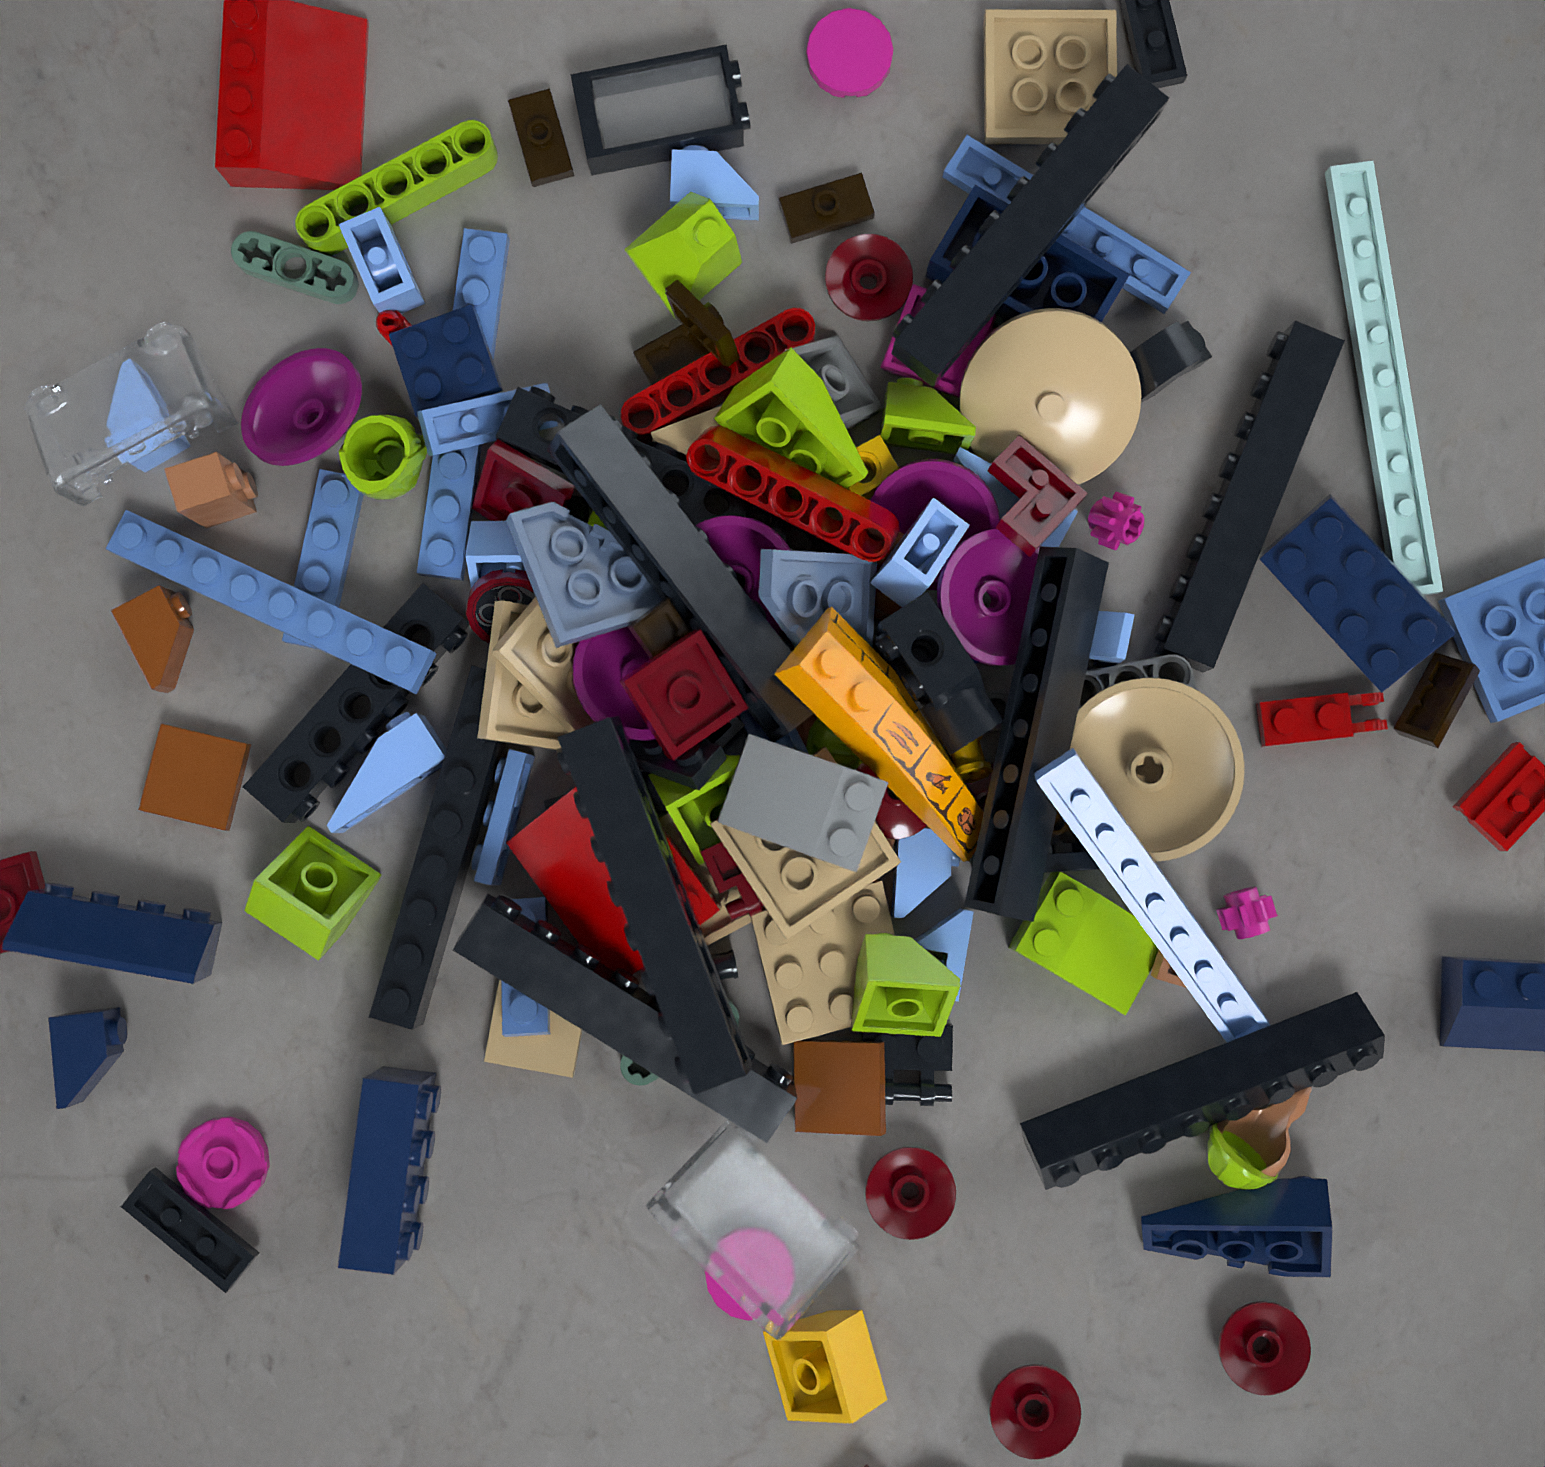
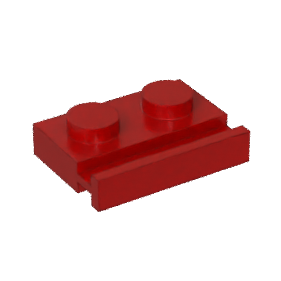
(1506, 797)

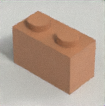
(211, 490)

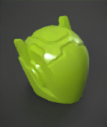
(382, 456)

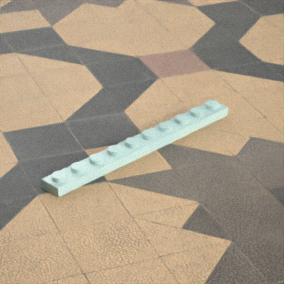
(1382, 373)

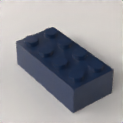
(1062, 278)
(1356, 593)
(389, 1170)

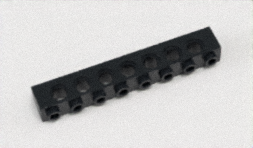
(535, 407)

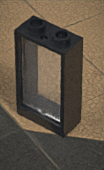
(659, 108)

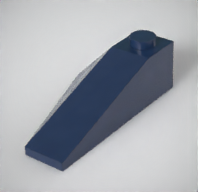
(1274, 1226)

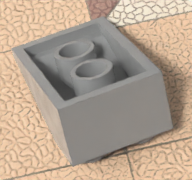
(802, 802)

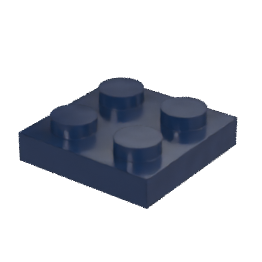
(445, 360)

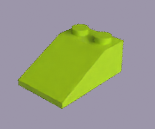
(795, 417)
(1087, 942)

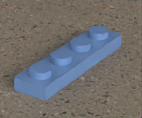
(328, 540)

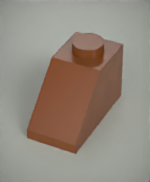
(158, 634)

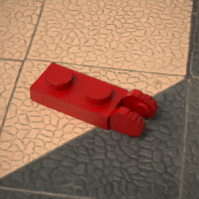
(1315, 718)

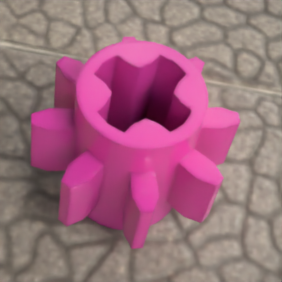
(1116, 520)
(1246, 912)

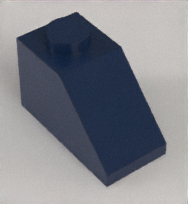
(84, 1051)

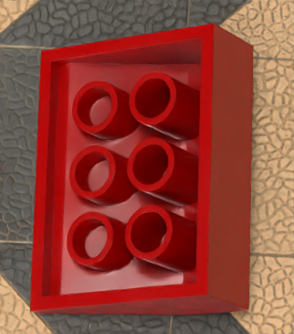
(290, 95)
(564, 867)

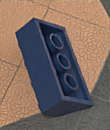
(115, 934)
(1492, 1003)

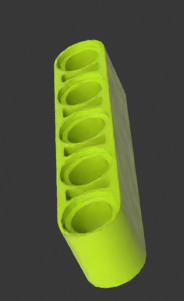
(406, 168)

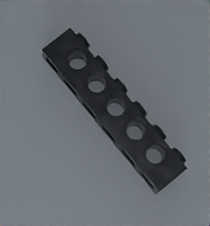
(274, 780)

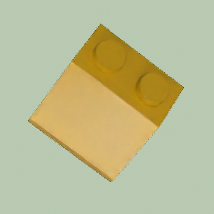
(827, 1368)

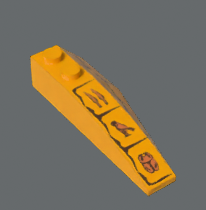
(882, 726)

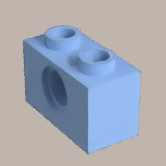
(381, 262)

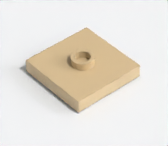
(542, 1053)

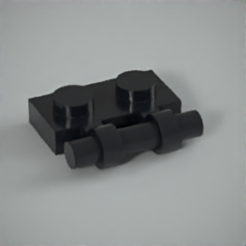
(920, 1054)

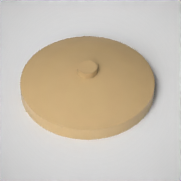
(1058, 386)
(1163, 761)

